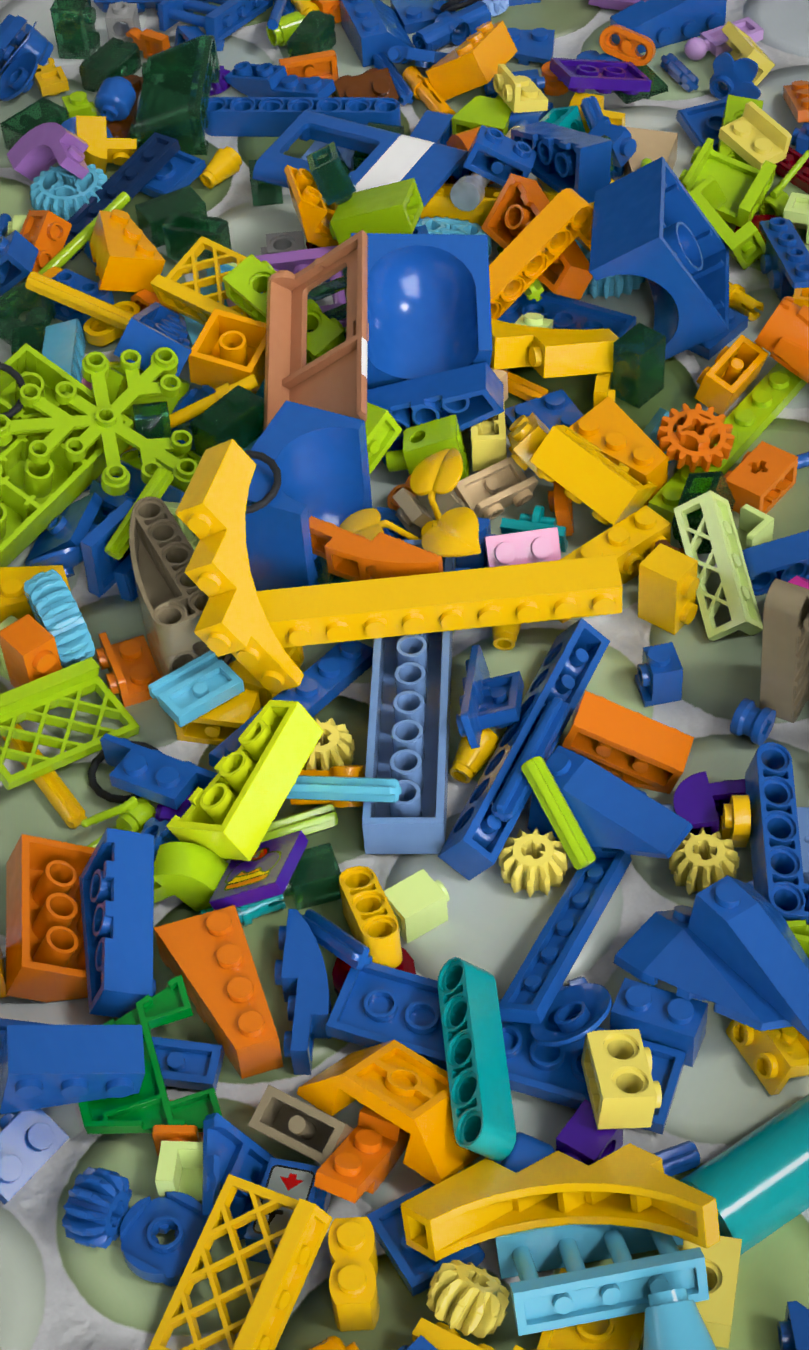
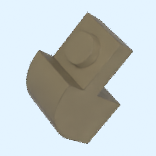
(416, 510)

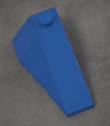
(610, 810)
(672, 953)

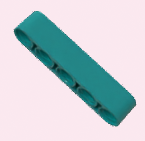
(476, 1060)

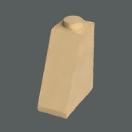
(652, 145)

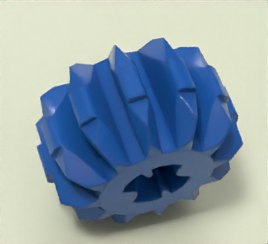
(96, 1207)

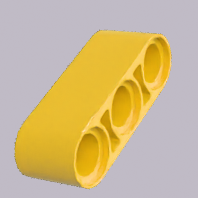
(370, 915)

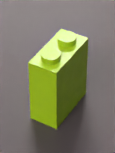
(380, 209)

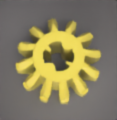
(333, 747)
(703, 861)
(533, 862)
(467, 1298)

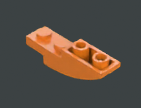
(360, 559)
(362, 1157)

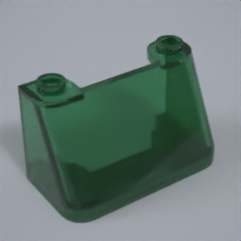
(178, 94)

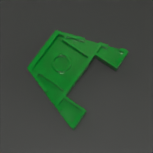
(152, 1105)

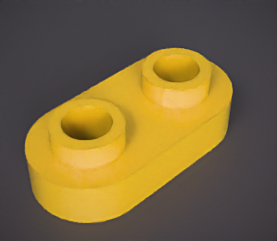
(101, 333)
(736, 820)

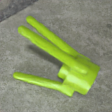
(777, 199)
(131, 816)

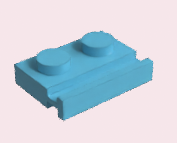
(196, 688)

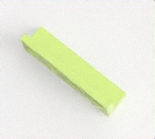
(730, 564)

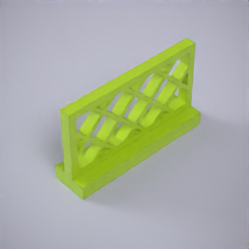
(44, 694)

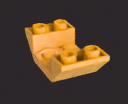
(310, 207)
(405, 1092)

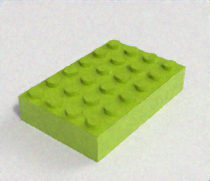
(40, 492)

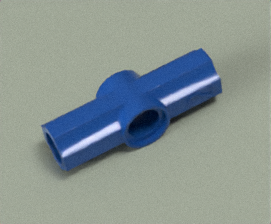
(451, 27)

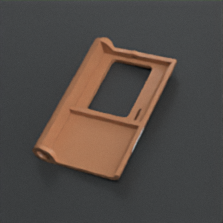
(339, 376)

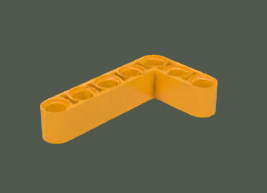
(538, 246)

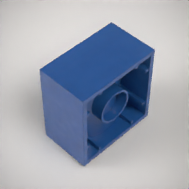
(658, 232)
(426, 305)
(321, 477)

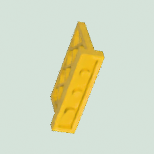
(183, 297)
(277, 1286)

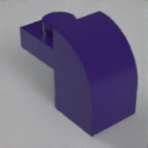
(703, 801)

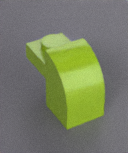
(188, 873)

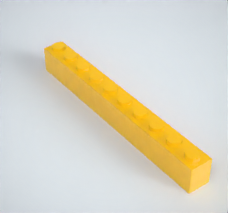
(444, 601)

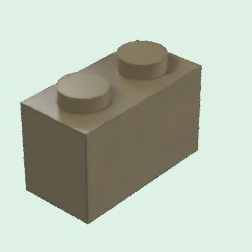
(298, 1125)

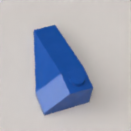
(755, 945)

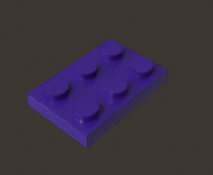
(600, 76)

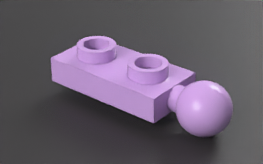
(715, 40)

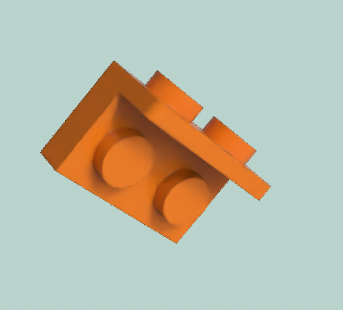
(46, 233)
(129, 668)

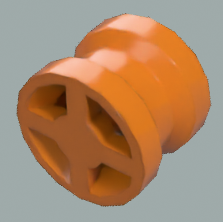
(552, 85)

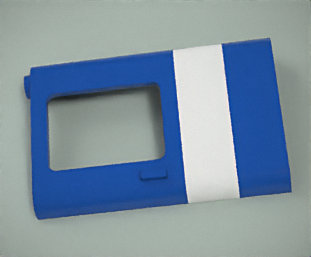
(391, 156)

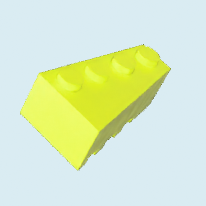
(250, 783)

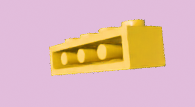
(628, 539)

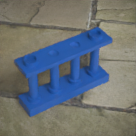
(219, 20)

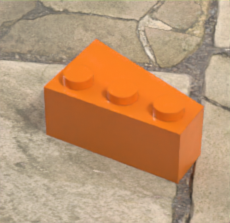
(627, 743)

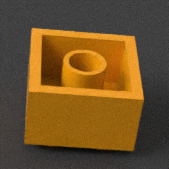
(228, 350)

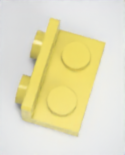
(745, 47)
(518, 91)
(756, 137)

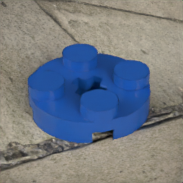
(148, 1218)

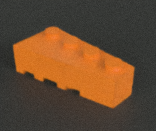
(512, 211)
(223, 986)

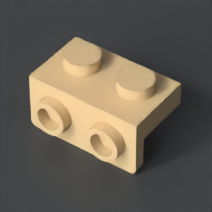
(496, 489)

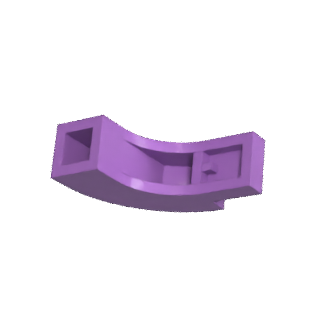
(45, 147)

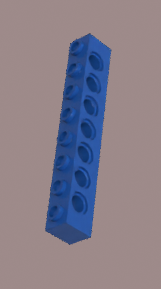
(563, 674)

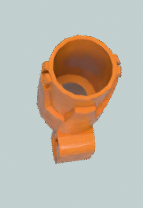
(788, 337)

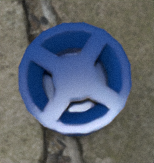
(752, 721)

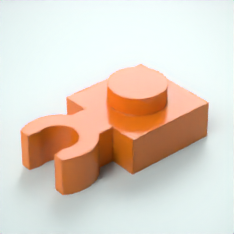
(149, 41)

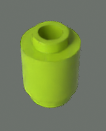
(285, 29)

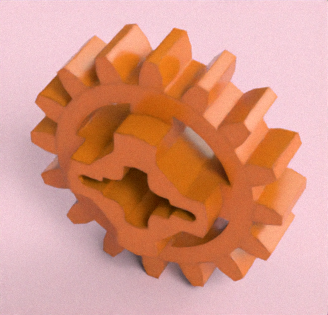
(695, 437)

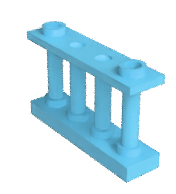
(598, 1291)

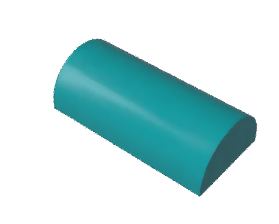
(760, 1178)

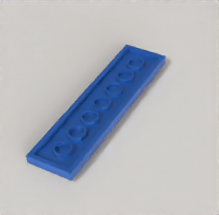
(403, 1006)

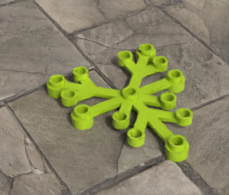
(61, 424)

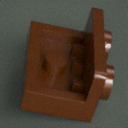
(370, 84)

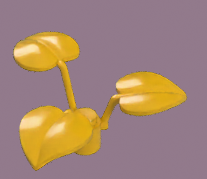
(447, 536)

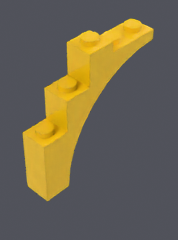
(552, 350)
(221, 569)
(557, 1191)

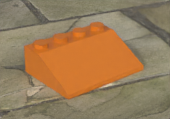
(45, 920)

